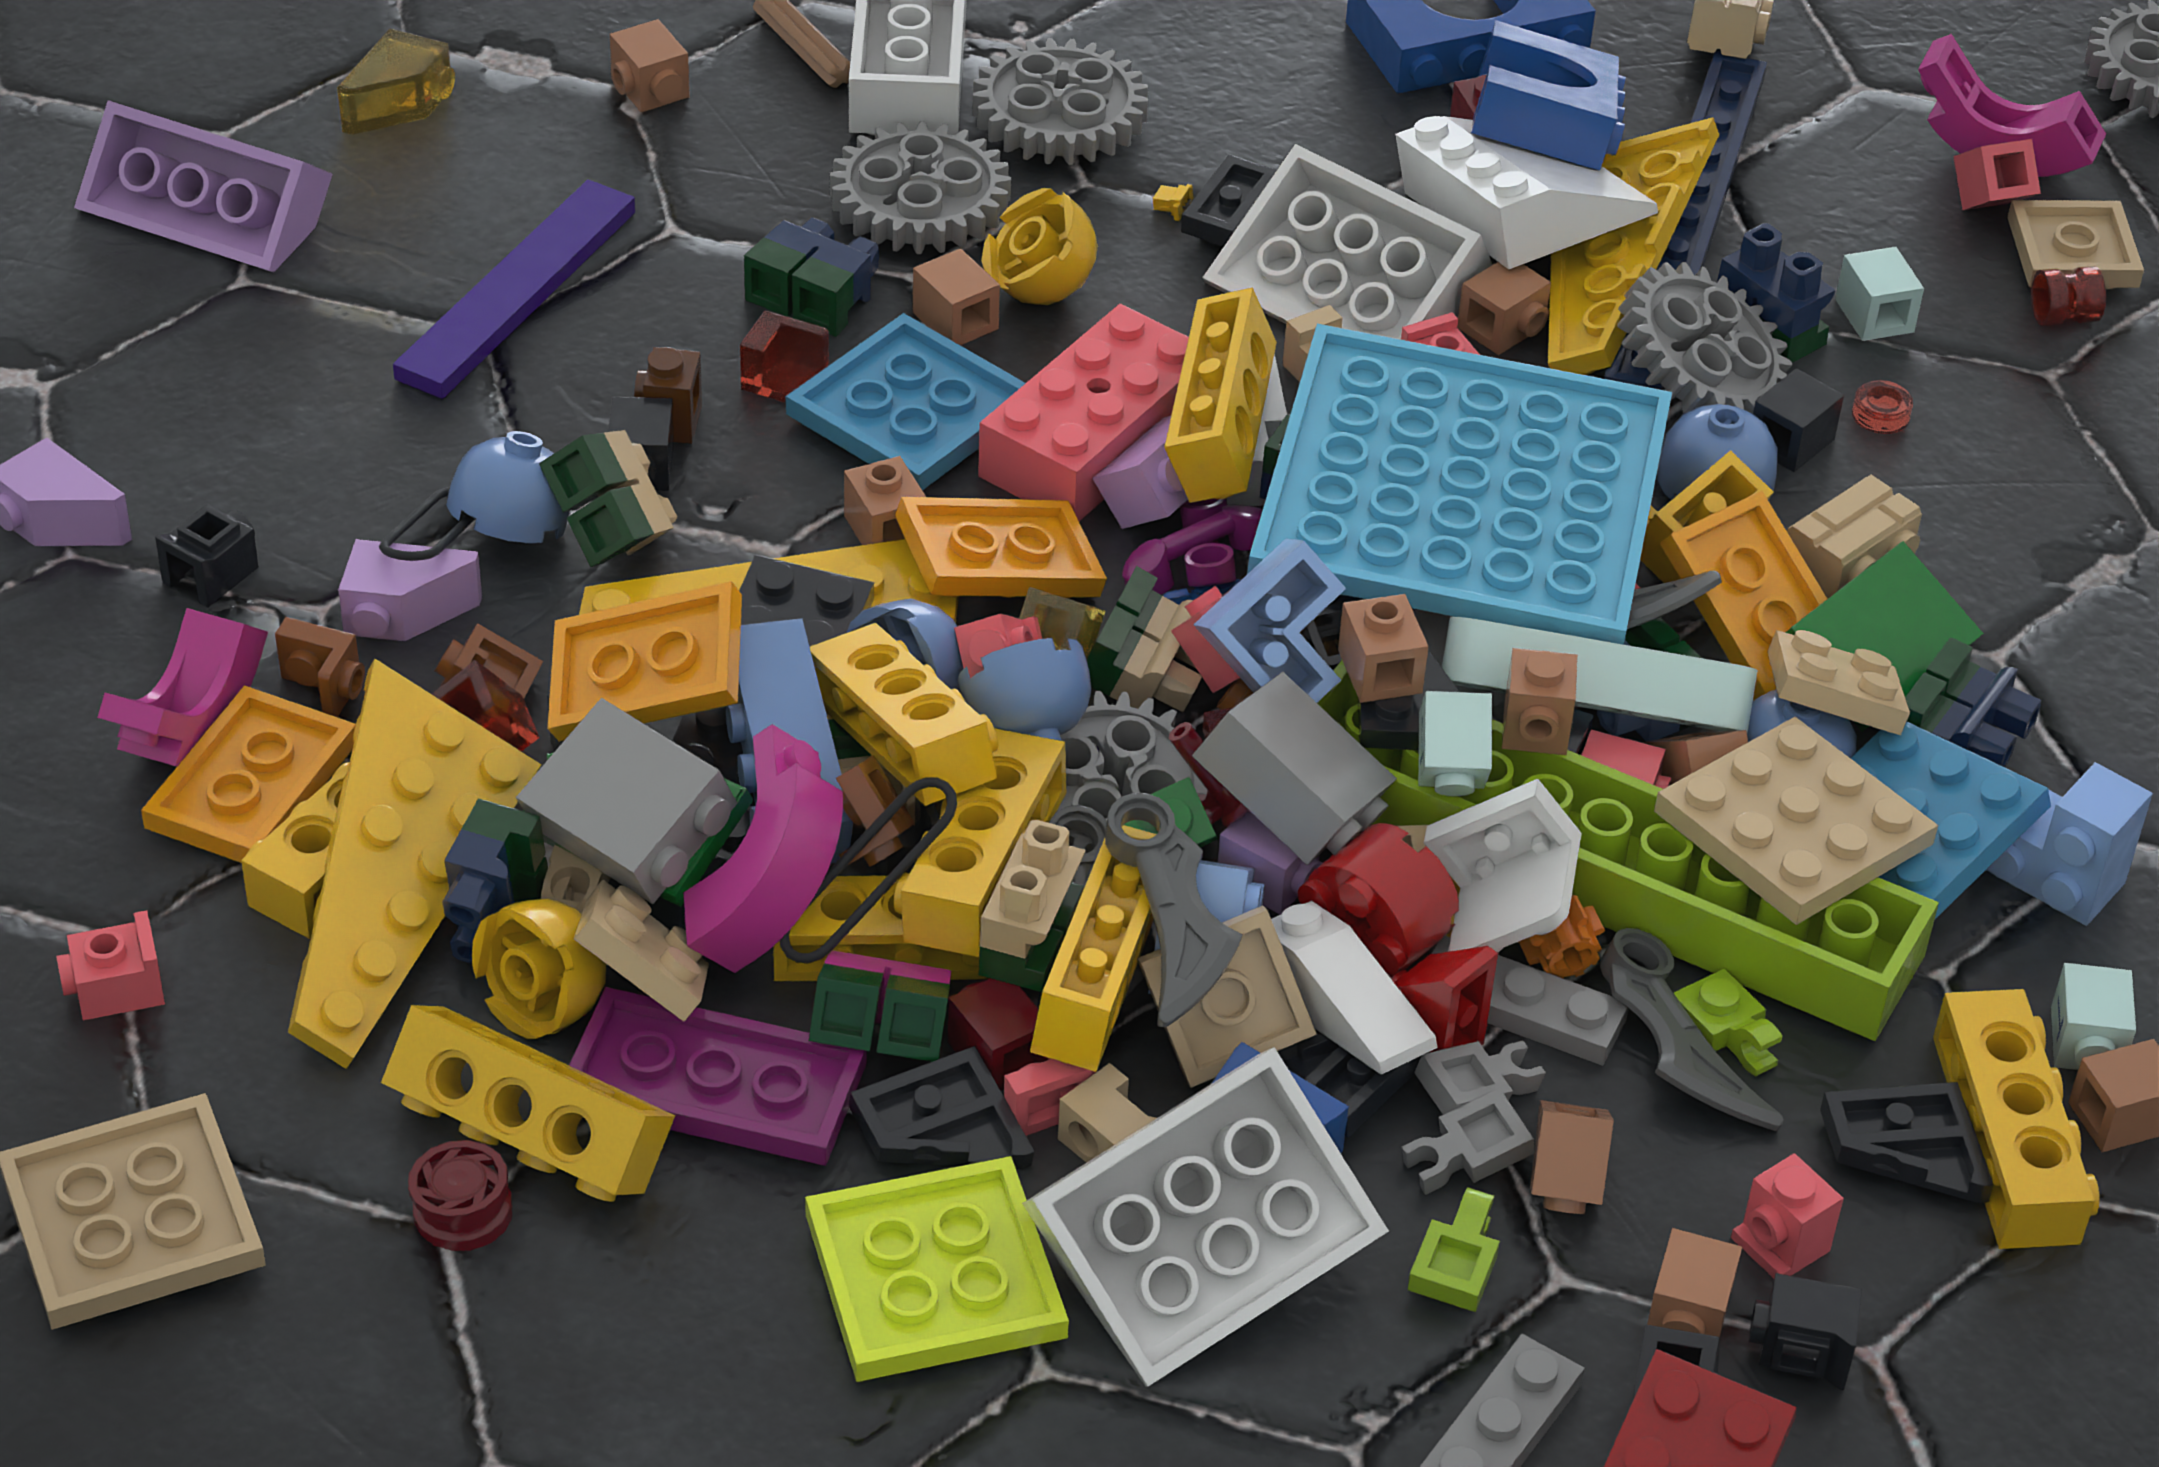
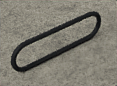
(410, 520)
(897, 872)

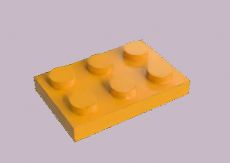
(999, 547)
(1761, 575)
(648, 658)
(248, 773)

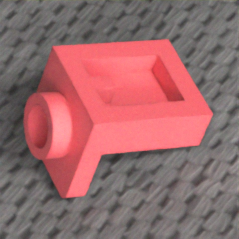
(1036, 1092)

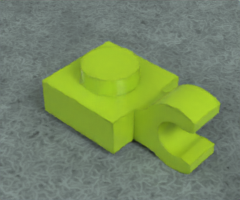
(1732, 1019)
(1457, 1257)

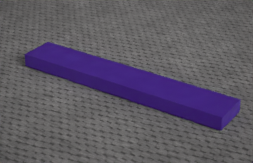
(513, 289)

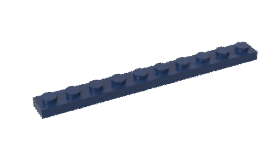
(1729, 98)

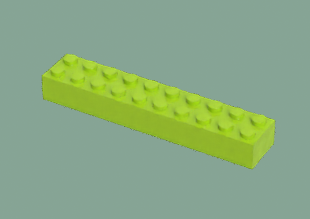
(1647, 876)

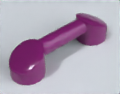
(1154, 556)
(1210, 562)

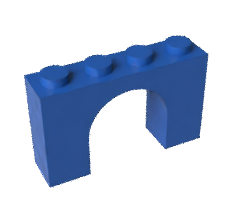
(1429, 49)
(1550, 96)

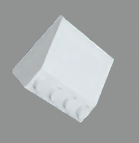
(1512, 195)
(1347, 244)
(1206, 1216)

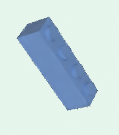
(782, 690)

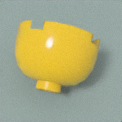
(1042, 248)
(536, 967)

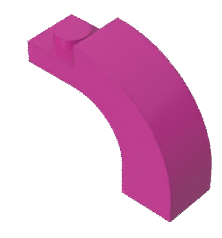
(1972, 116)
(202, 678)
(779, 863)

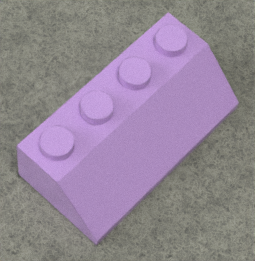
(201, 188)

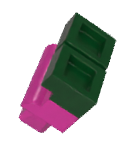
(868, 991)

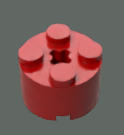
(1387, 895)

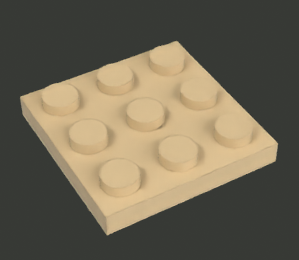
(1795, 819)
(130, 1210)

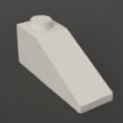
(1349, 990)

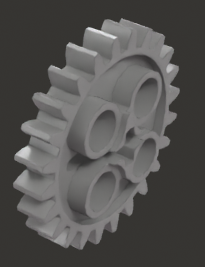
(2126, 55)
(1060, 101)
(920, 187)
(1701, 338)
(1145, 769)

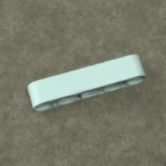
(1609, 674)

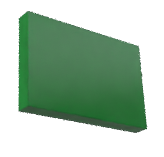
(1894, 612)

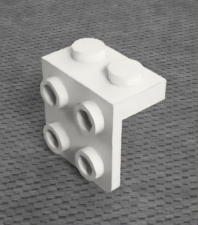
(1511, 865)

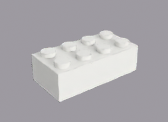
(906, 64)

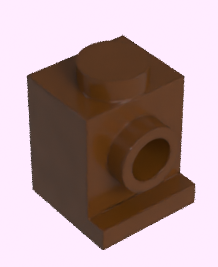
(675, 376)

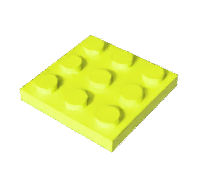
(935, 1268)

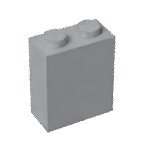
(1296, 769)
(628, 800)

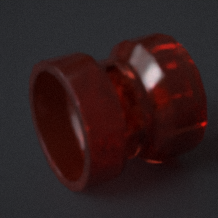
(2068, 295)

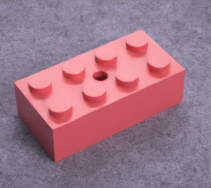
(1083, 410)

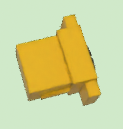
(1173, 199)

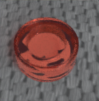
(1882, 407)

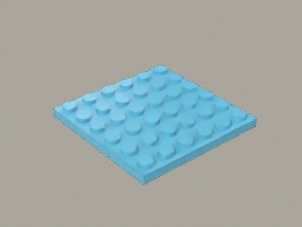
(1468, 482)

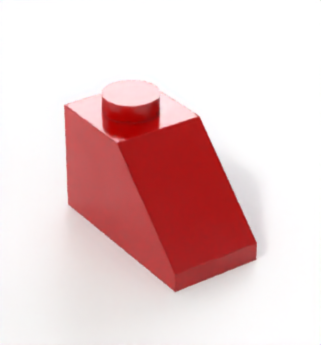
(1452, 993)

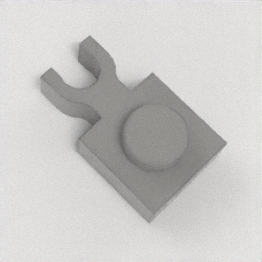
(1467, 1073)
(1476, 1137)

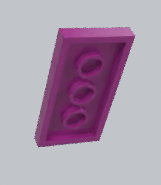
(724, 1074)

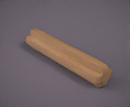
(805, 40)

